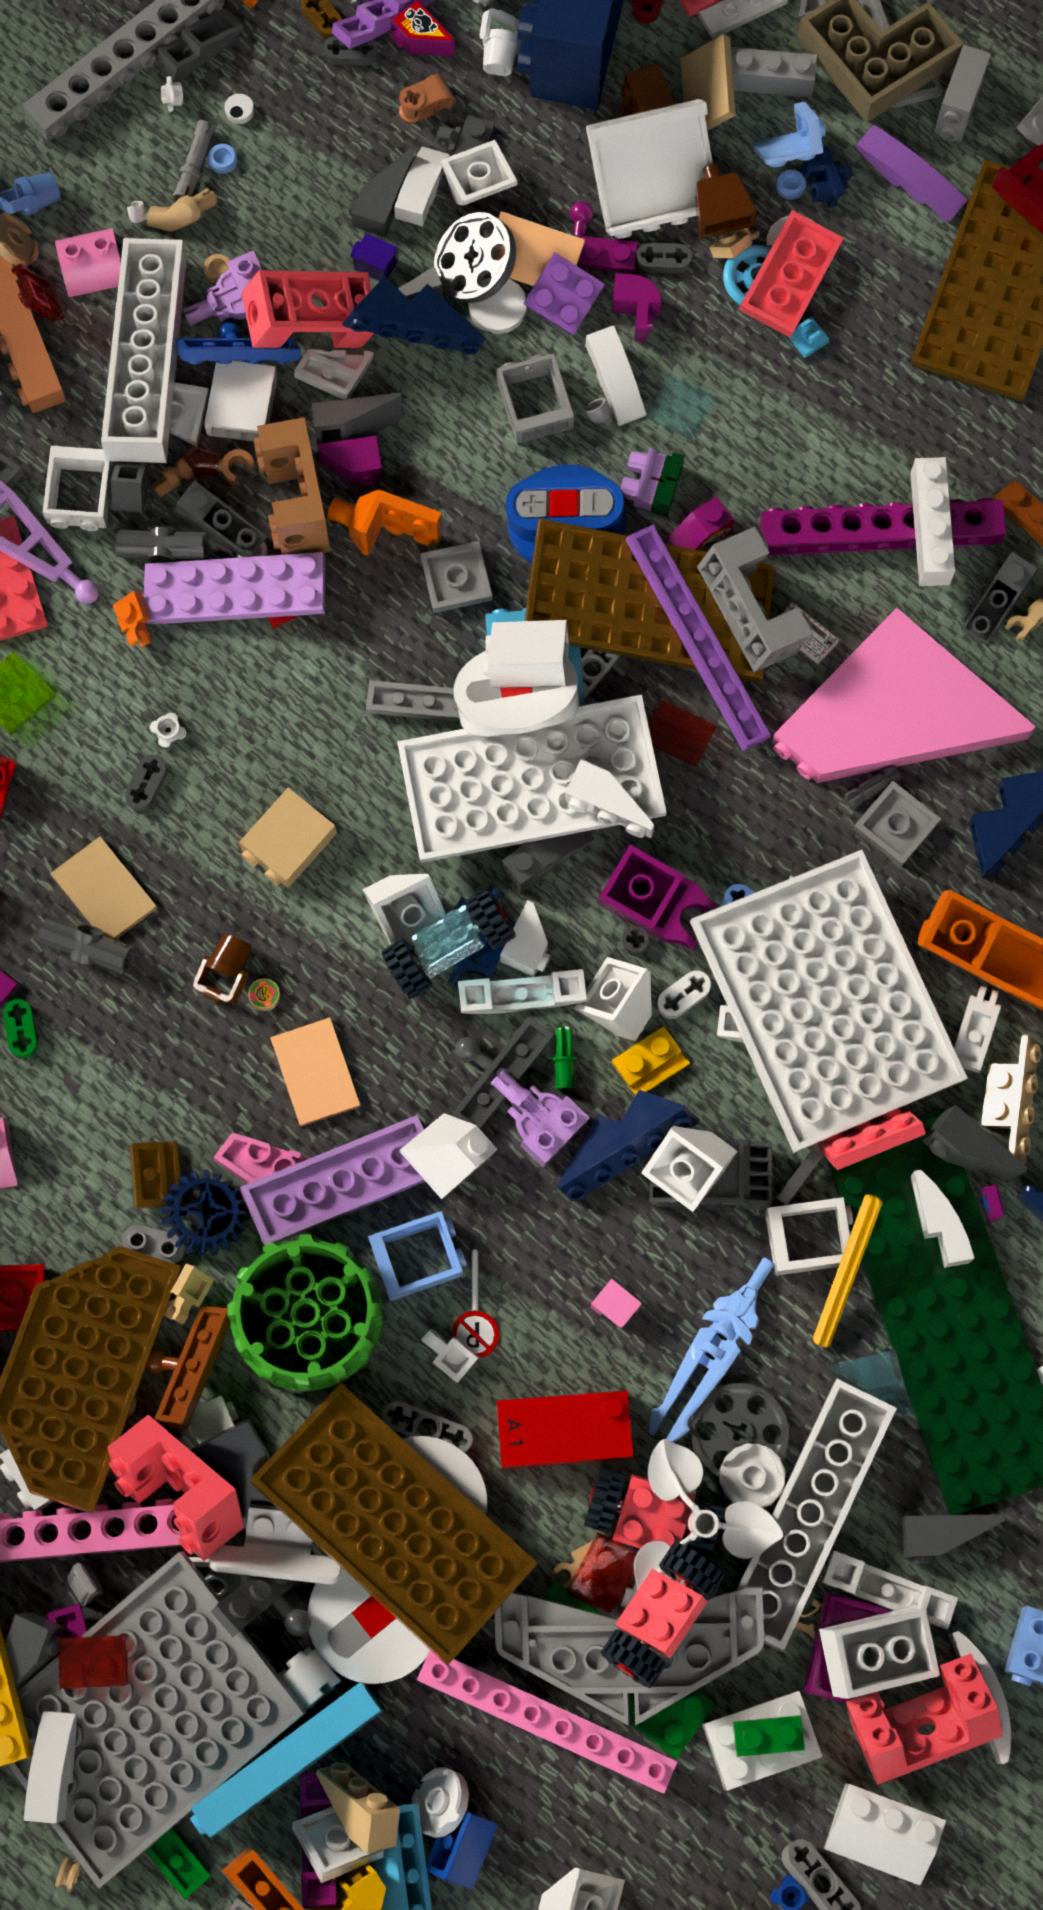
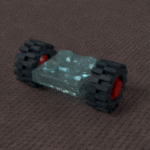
(447, 942)

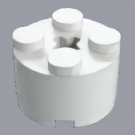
(309, 1678)

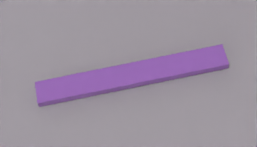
(698, 637)

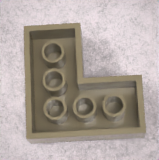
(875, 65)

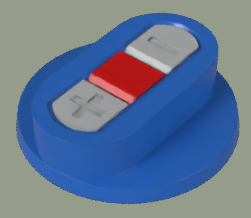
(563, 495)

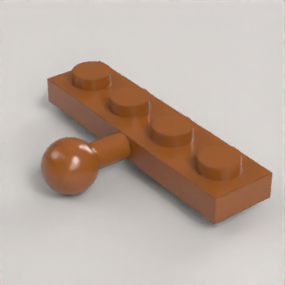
(1023, 509)
(191, 1368)

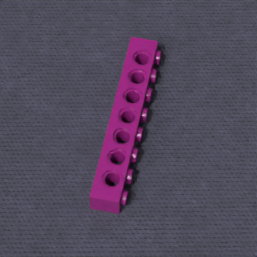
(986, 511)

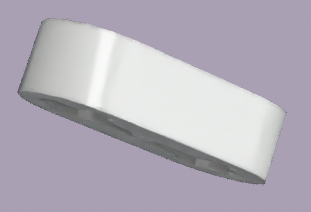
(687, 1001)

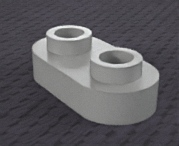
(153, 1243)

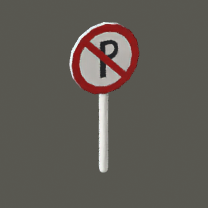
(476, 1328)

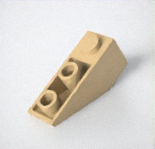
(362, 1809)

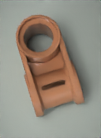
(426, 98)

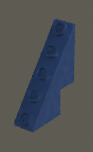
(423, 320)
(1002, 829)
(617, 1145)

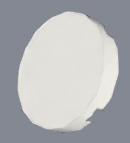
(501, 311)
(752, 1475)
(441, 1801)

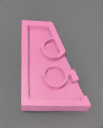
(254, 1159)

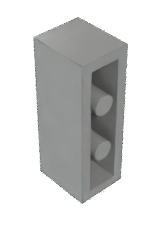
(773, 72)

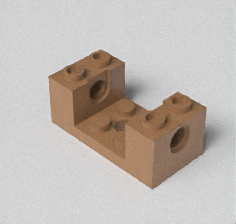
(286, 455)

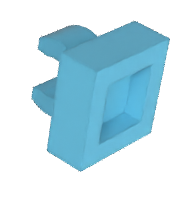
(808, 337)

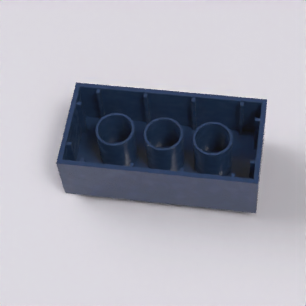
(567, 48)

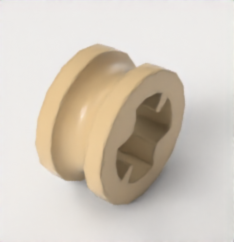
(68, 1874)

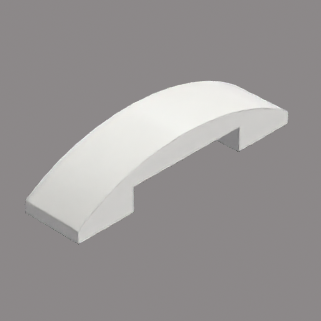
(522, 994)
(888, 1589)
(962, 1647)

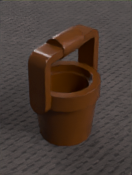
(229, 959)

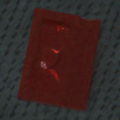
(35, 294)
(680, 733)
(603, 1573)
(93, 1661)

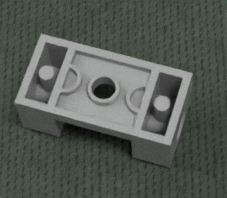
(726, 574)

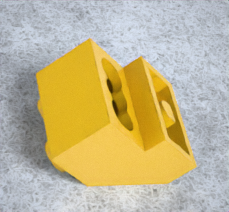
(359, 1890)

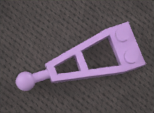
(85, 590)

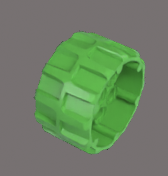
(245, 1296)

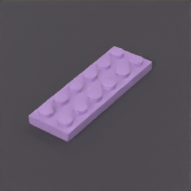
(235, 588)
(333, 1183)

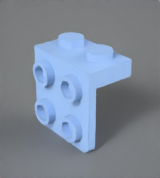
(798, 145)

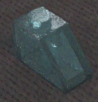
(874, 1374)

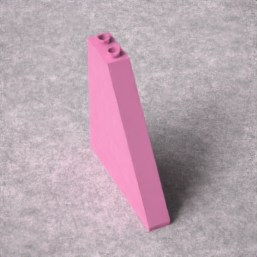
(896, 706)

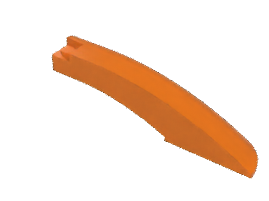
(986, 946)

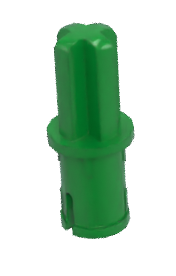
(564, 1059)

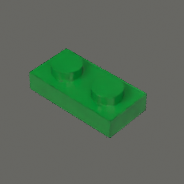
(768, 1736)
(178, 1863)

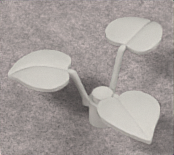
(677, 1471)

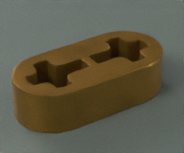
(317, 20)

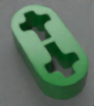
(13, 1029)

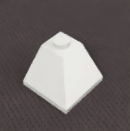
(404, 905)
(619, 998)
(448, 1152)
(689, 1164)
(583, 1891)

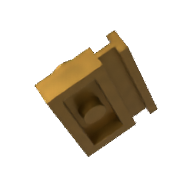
(153, 1171)

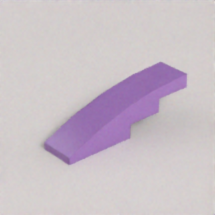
(370, 21)
(911, 172)

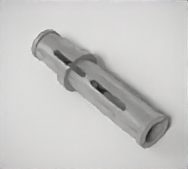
(189, 173)

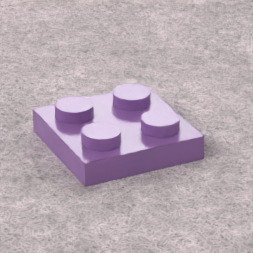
(563, 294)

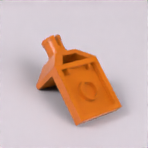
(385, 509)

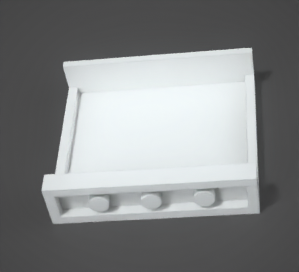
(650, 166)

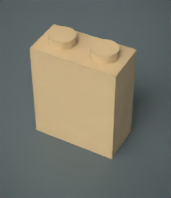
(287, 838)

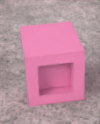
(616, 1304)

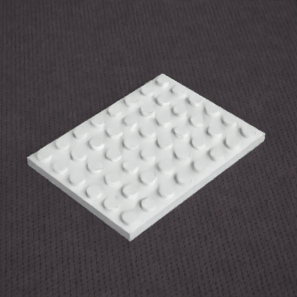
(828, 1000)

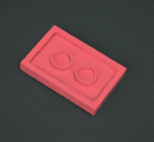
(871, 1138)

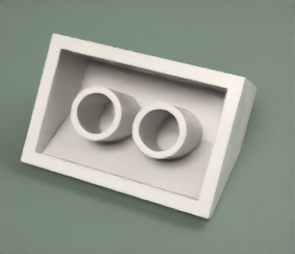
(884, 1834)

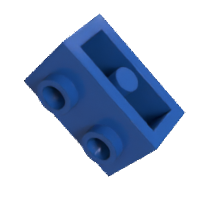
(464, 1851)

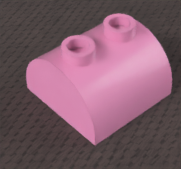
(89, 262)

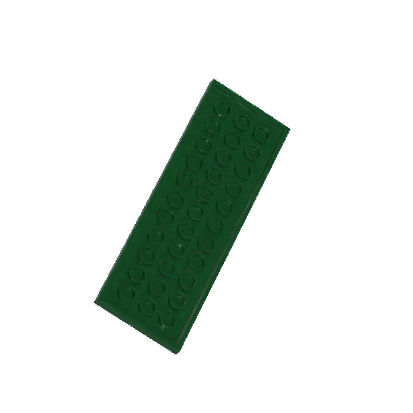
(951, 1331)

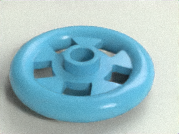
(732, 276)

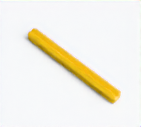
(847, 1270)

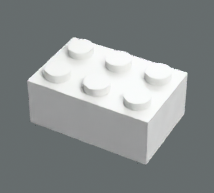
(879, 1652)
(742, 1770)

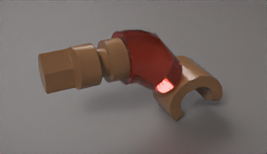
(198, 463)

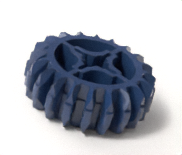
(191, 1213)

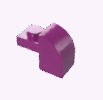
(637, 296)

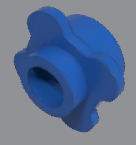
(779, 1895)

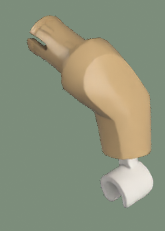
(178, 215)

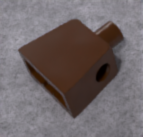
(722, 203)

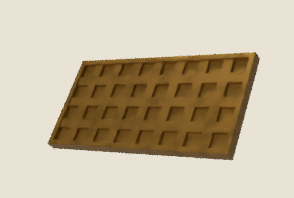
(989, 298)
(611, 605)

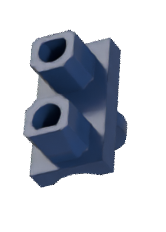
(831, 177)

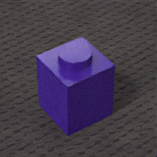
(374, 257)

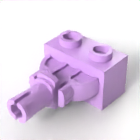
(225, 297)
(544, 1122)

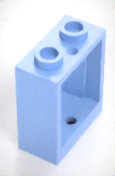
(454, 1255)

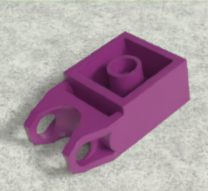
(666, 898)

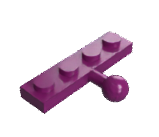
(601, 252)

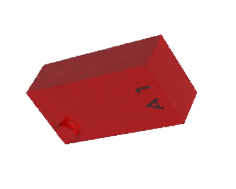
(564, 1430)

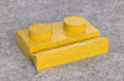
(650, 1062)

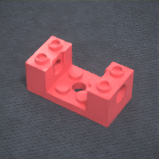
(283, 304)
(150, 1457)
(960, 1712)

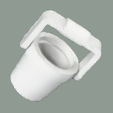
(499, 44)

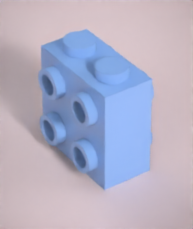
(1026, 1651)

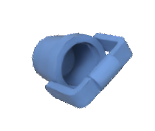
(30, 194)

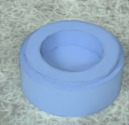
(222, 158)
(791, 184)

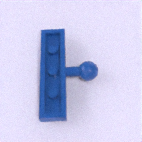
(231, 347)

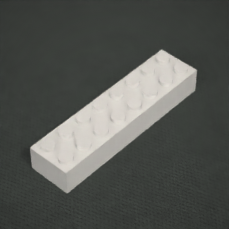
(144, 351)
(816, 1505)

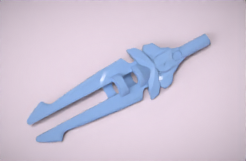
(734, 1319)

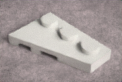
(188, 411)

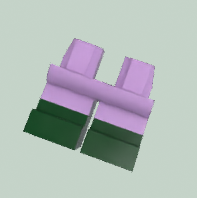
(657, 480)

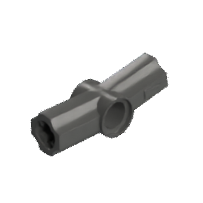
(162, 545)

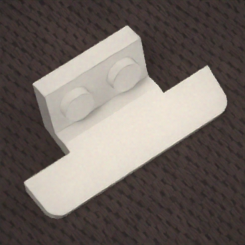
(275, 1550)

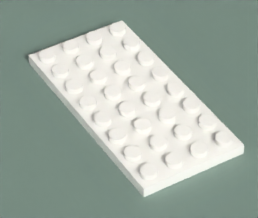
(511, 787)

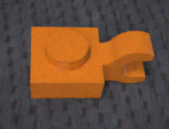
(132, 616)

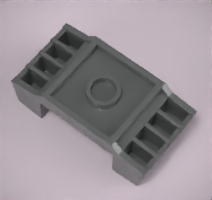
(744, 1181)

